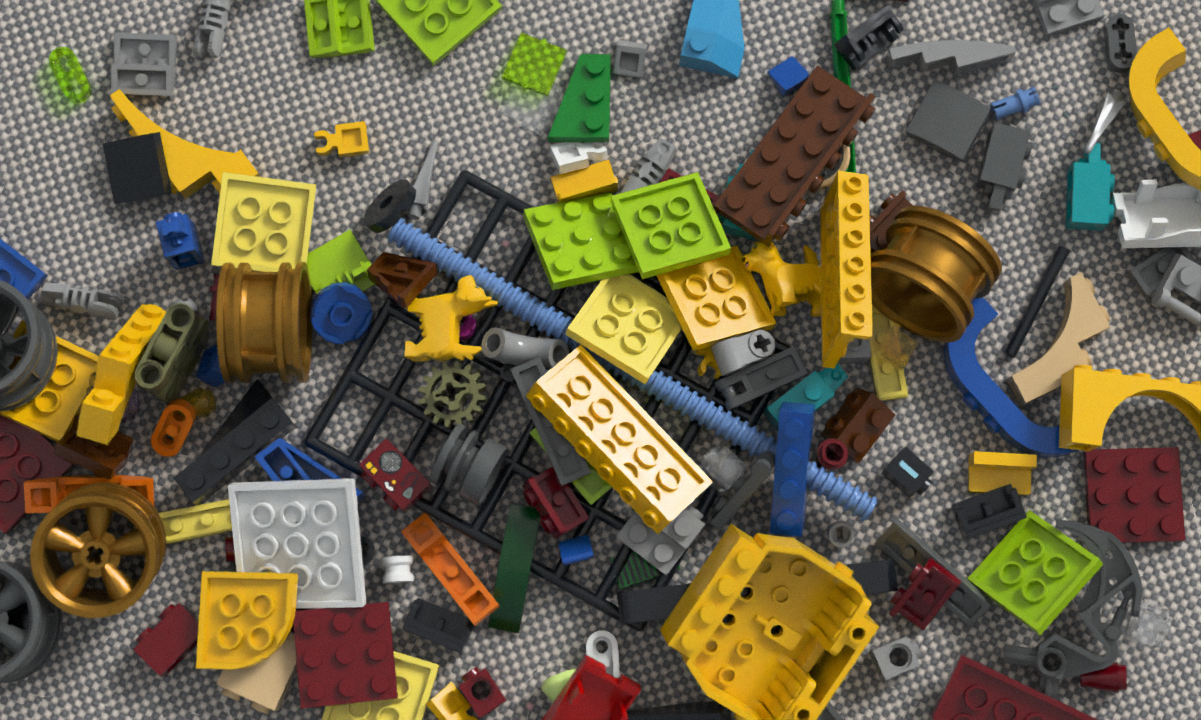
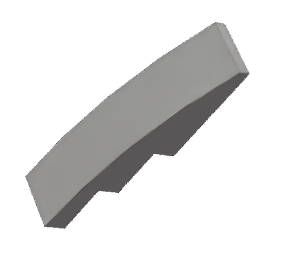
(960, 54)

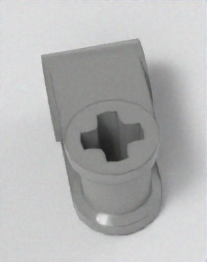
(740, 352)

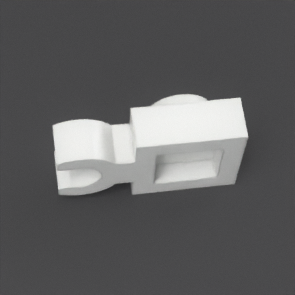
(575, 155)

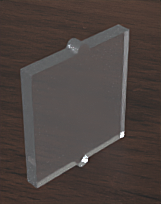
(533, 109)

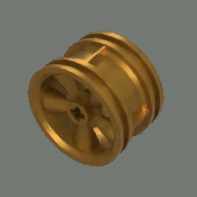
(932, 273)
(264, 322)
(68, 587)

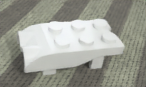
(1159, 216)

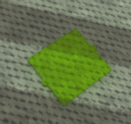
(534, 64)

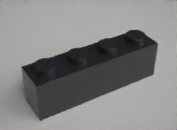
(243, 435)

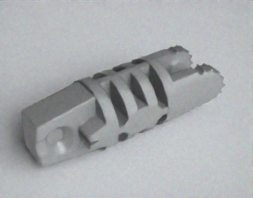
(211, 28)
(652, 166)
(82, 300)

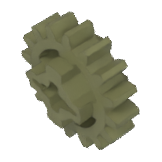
(449, 382)

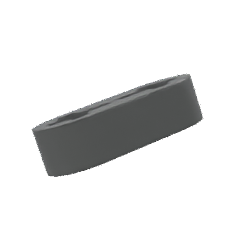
(1113, 44)

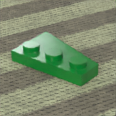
(586, 103)

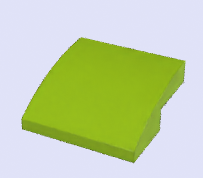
(338, 27)

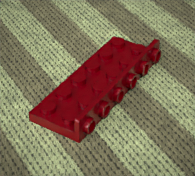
(986, 694)

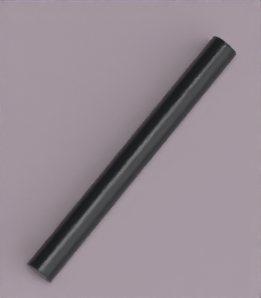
(1036, 302)

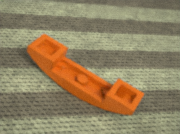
(45, 493)
(450, 569)

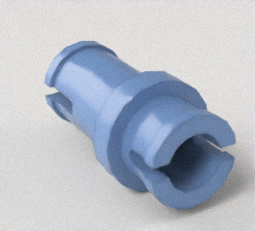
(1015, 103)

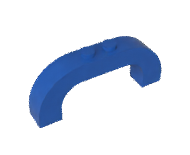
(990, 401)

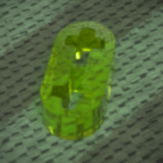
(76, 71)

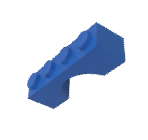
(791, 468)

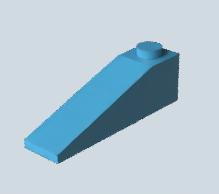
(714, 38)

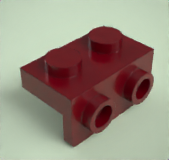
(555, 503)
(925, 595)

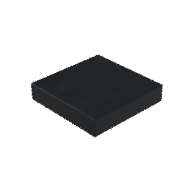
(137, 168)

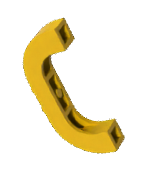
(1171, 142)

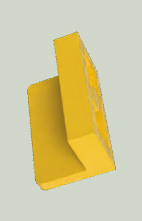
(585, 182)
(996, 469)

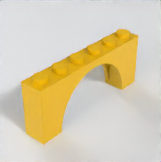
(1092, 396)

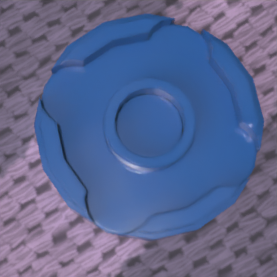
(340, 313)

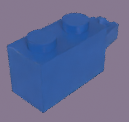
(180, 241)

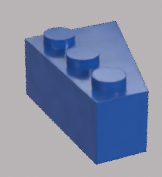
(288, 463)

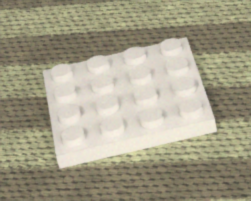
(302, 531)

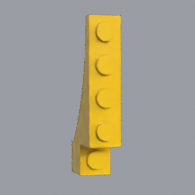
(187, 163)
(115, 375)

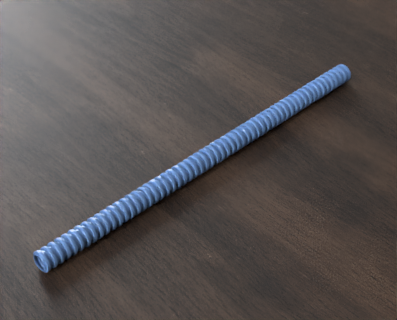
(658, 385)

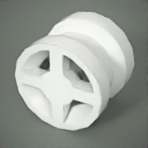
(397, 569)

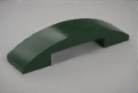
(514, 567)

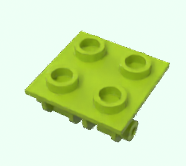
(339, 262)

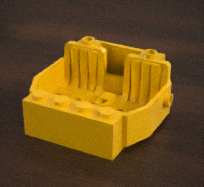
(741, 660)

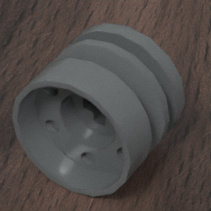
(468, 464)

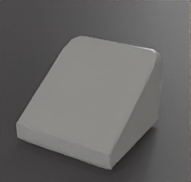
(629, 59)

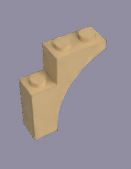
(1081, 322)

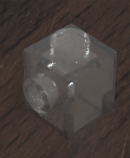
(722, 467)
(1149, 626)

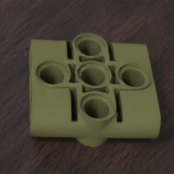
(172, 353)

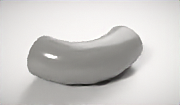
(519, 349)

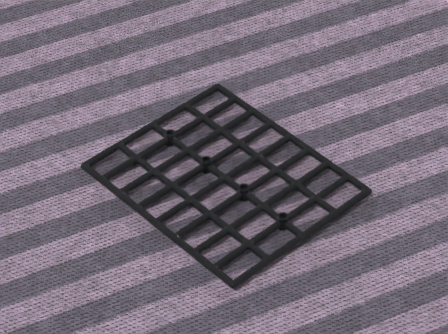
(512, 463)

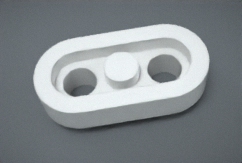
(610, 657)

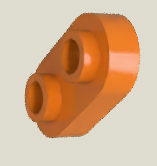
(174, 425)

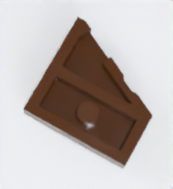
(401, 276)

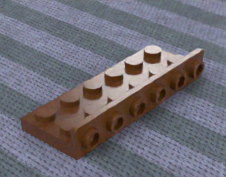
(794, 156)

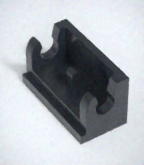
(869, 37)
(988, 511)
(438, 625)

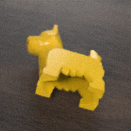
(784, 281)
(442, 320)

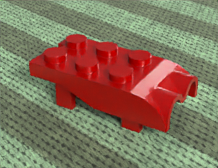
(594, 695)

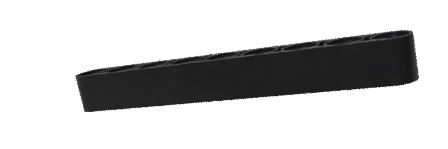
(660, 601)

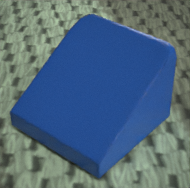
(788, 76)
(209, 367)
(576, 550)

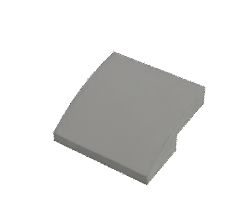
(144, 64)

